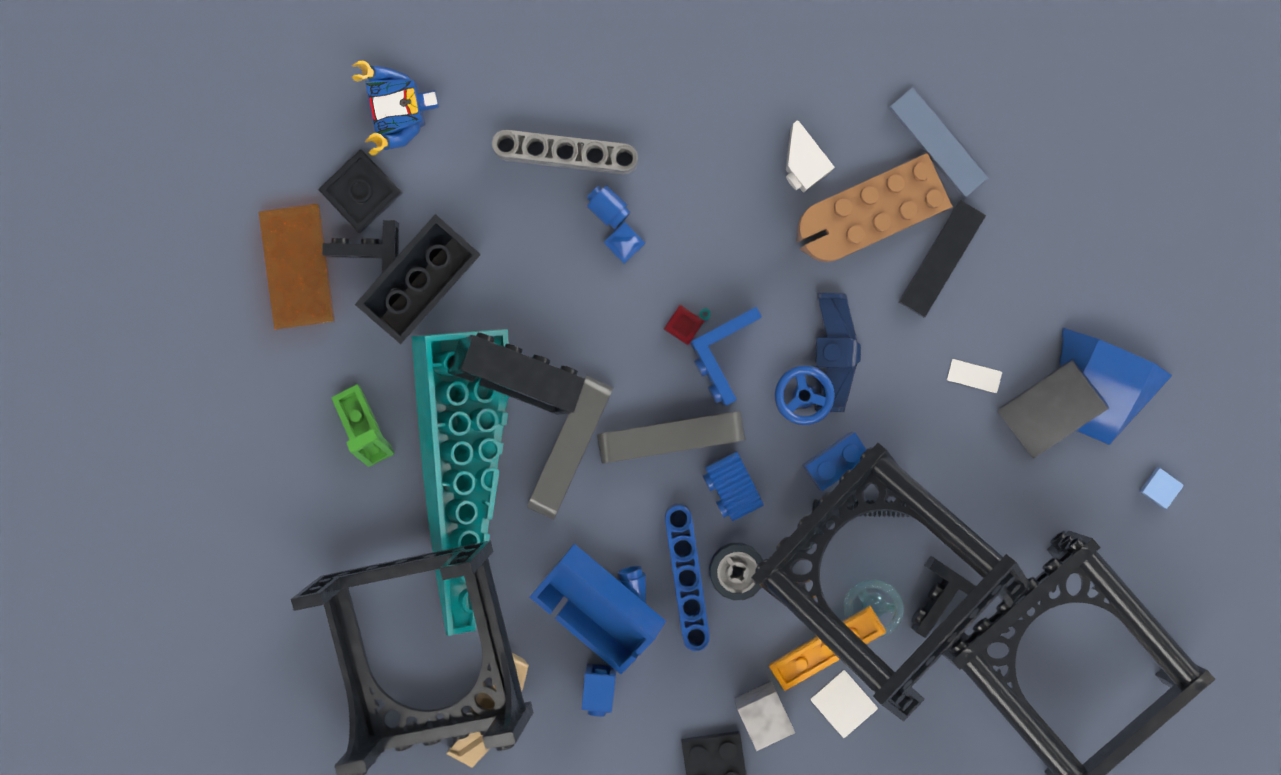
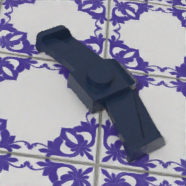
(840, 349)

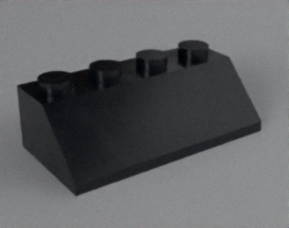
(417, 279)

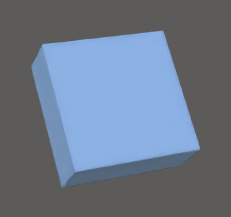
(1161, 488)

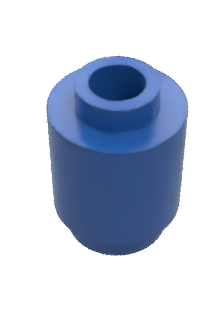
(608, 206)

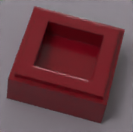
(683, 325)

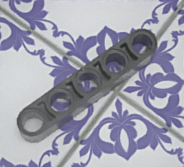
(671, 437)
(569, 448)

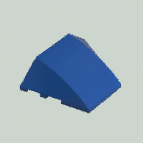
(1118, 376)

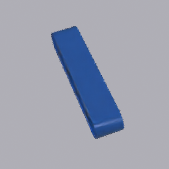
(687, 591)

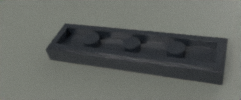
(942, 258)

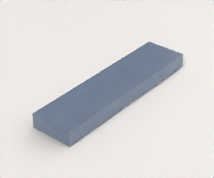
(938, 142)

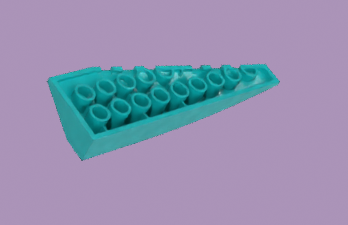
(459, 458)

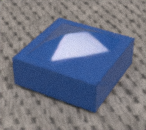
(624, 242)

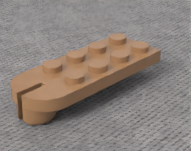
(873, 210)

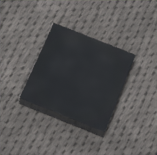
(360, 191)

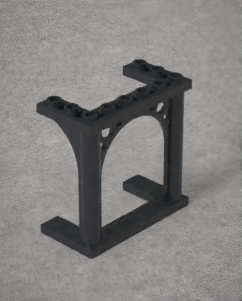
(877, 467)
(1076, 555)
(367, 726)

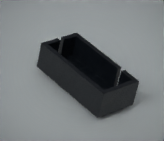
(516, 374)

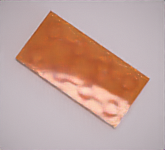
(296, 266)

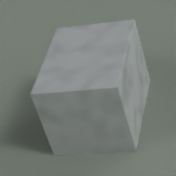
(764, 716)

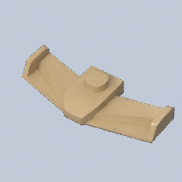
(472, 748)

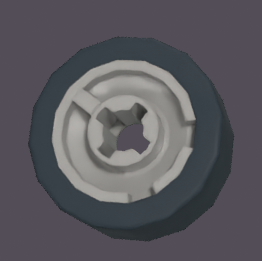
(721, 571)

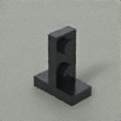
(369, 247)
(939, 595)

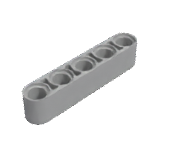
(552, 143)

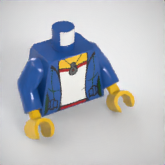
(394, 106)

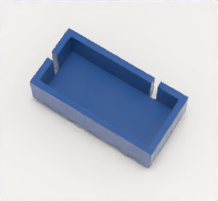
(598, 609)

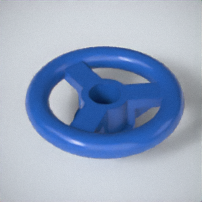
(787, 410)

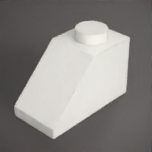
(805, 160)

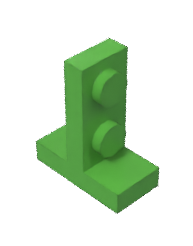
(361, 427)

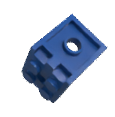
(706, 362)

